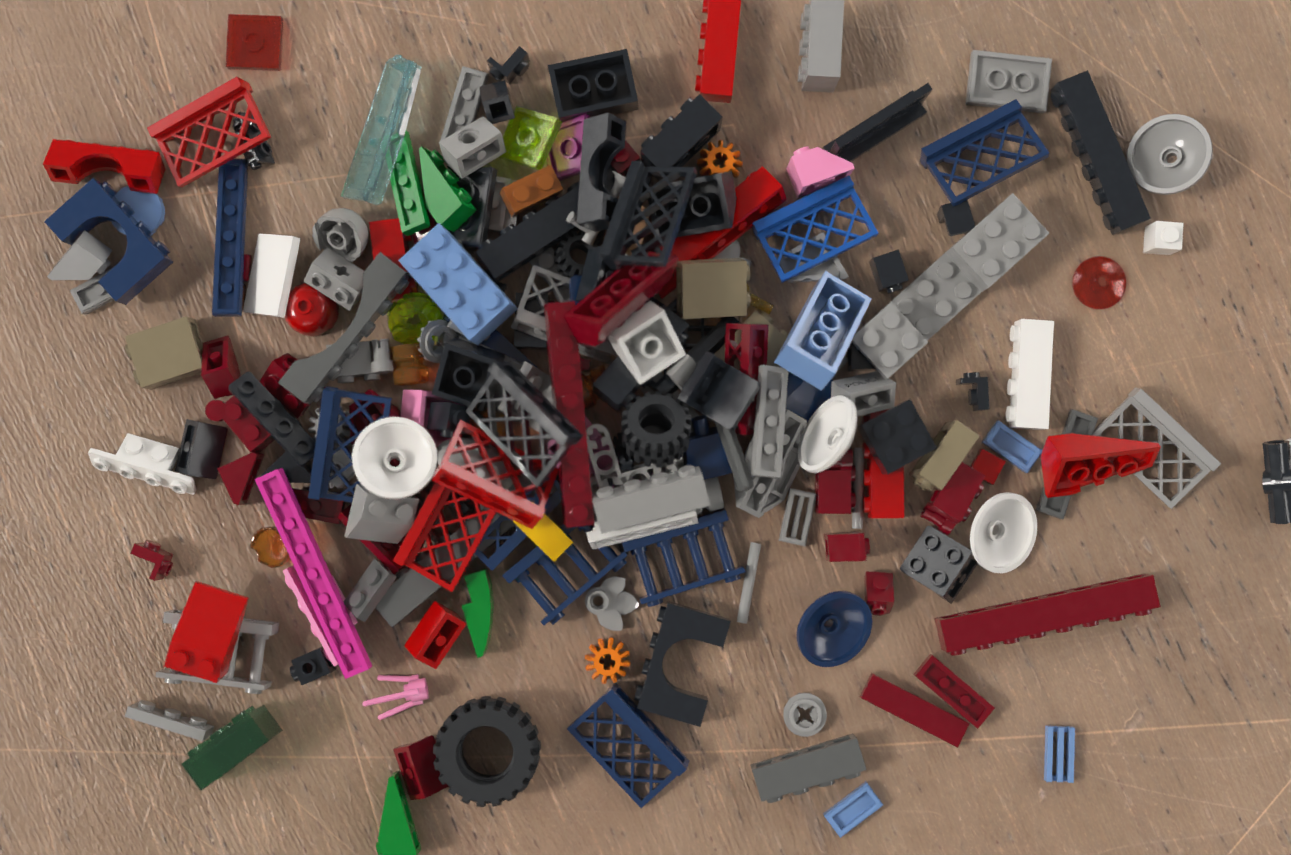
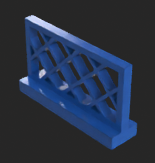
(799, 212)

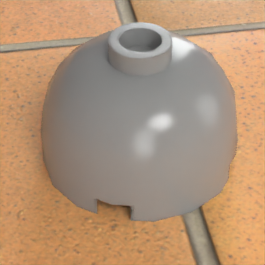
(341, 232)

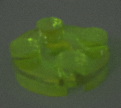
(405, 308)

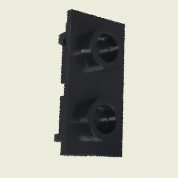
(261, 153)

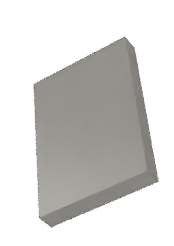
(1003, 77)

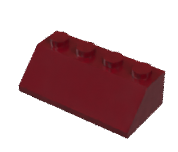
(617, 300)

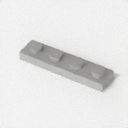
(769, 422)

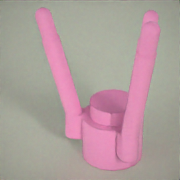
(415, 690)

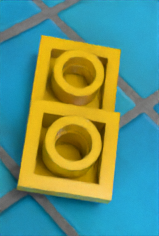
(547, 537)

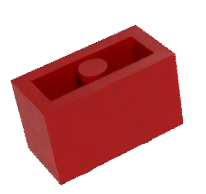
(435, 634)

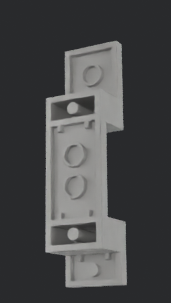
(949, 285)

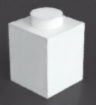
(1163, 238)

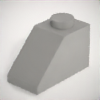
(82, 259)

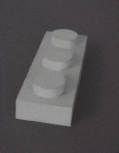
(169, 720)

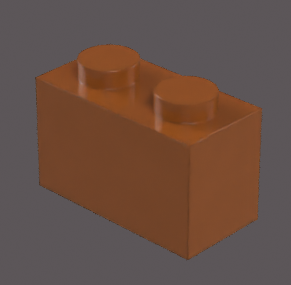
(531, 191)

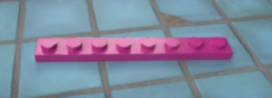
(313, 573)

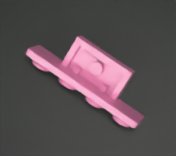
(294, 583)

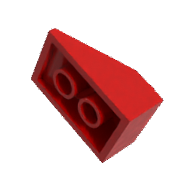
(207, 632)

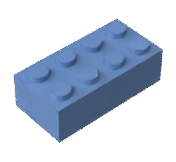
(458, 284)
(823, 331)

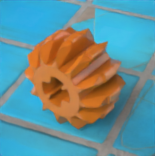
(720, 152)
(615, 655)

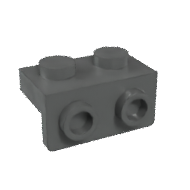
(369, 590)

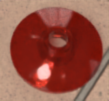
(1087, 287)

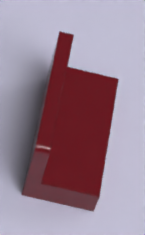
(418, 768)

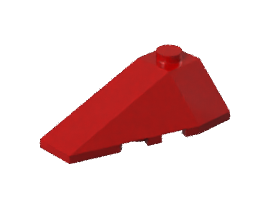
(1080, 460)

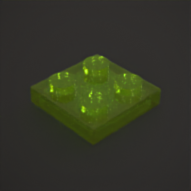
(530, 137)

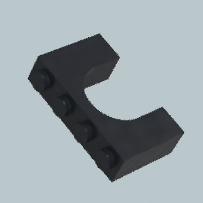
(657, 693)

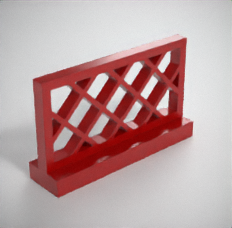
(205, 110)
(490, 491)
(426, 522)

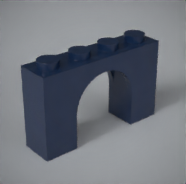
(143, 257)

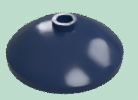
(834, 629)

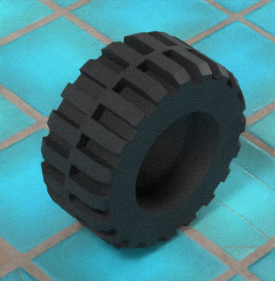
(470, 783)

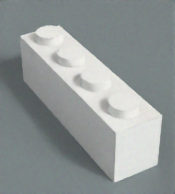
(1030, 374)

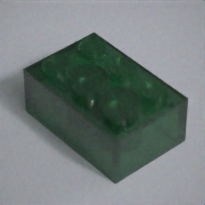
(230, 745)

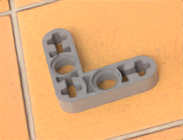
(622, 477)

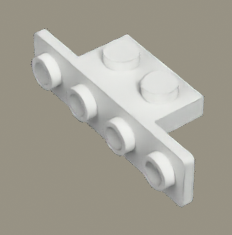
(145, 461)

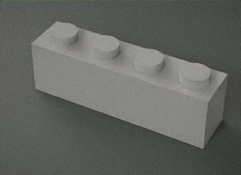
(650, 498)

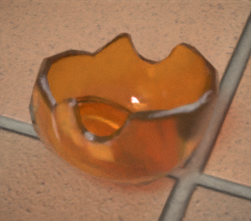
(270, 547)

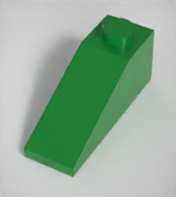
(397, 828)

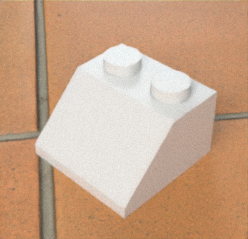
(647, 342)

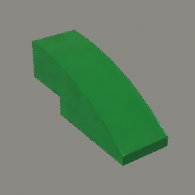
(480, 609)

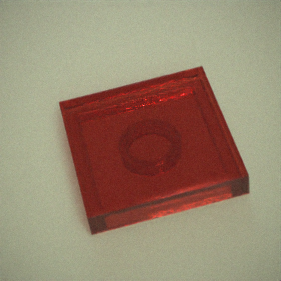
(254, 42)

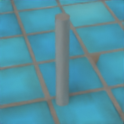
(858, 488)
(748, 583)

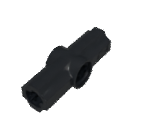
(1277, 480)

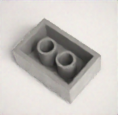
(821, 45)

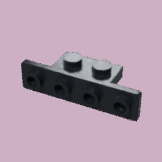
(274, 418)

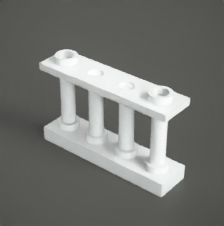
(641, 530)

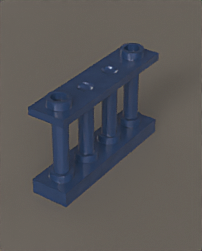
(714, 522)
(520, 573)

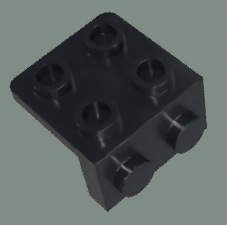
(719, 391)

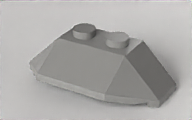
(771, 491)

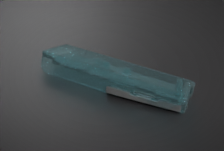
(383, 132)

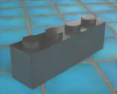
(808, 767)

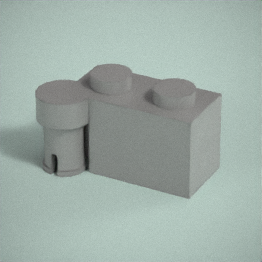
(368, 362)

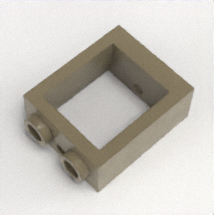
(938, 466)

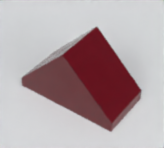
(240, 476)

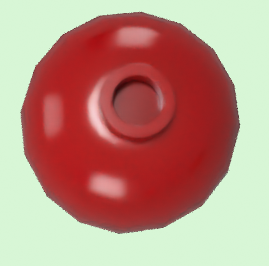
(310, 311)

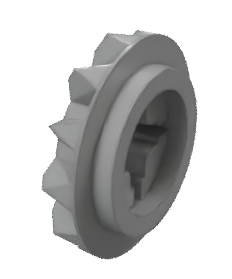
(439, 329)
(818, 714)

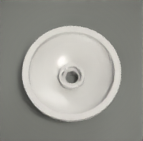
(827, 434)
(390, 440)
(1003, 532)

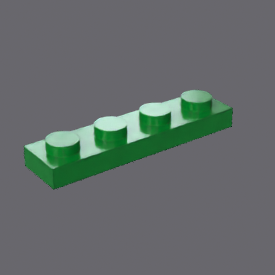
(408, 190)

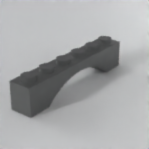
(380, 285)

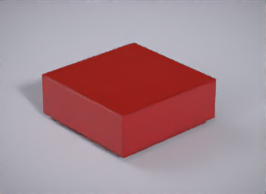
(988, 465)

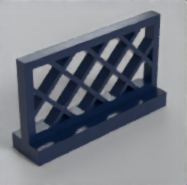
(974, 133)
(326, 438)
(647, 732)

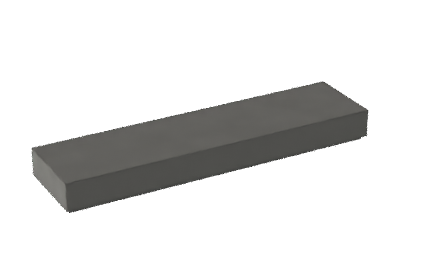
(1078, 424)

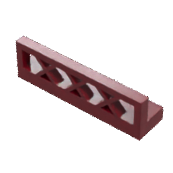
(752, 354)

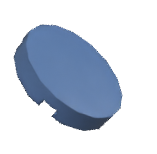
(147, 208)

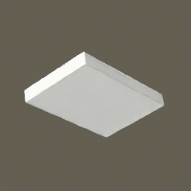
(271, 275)

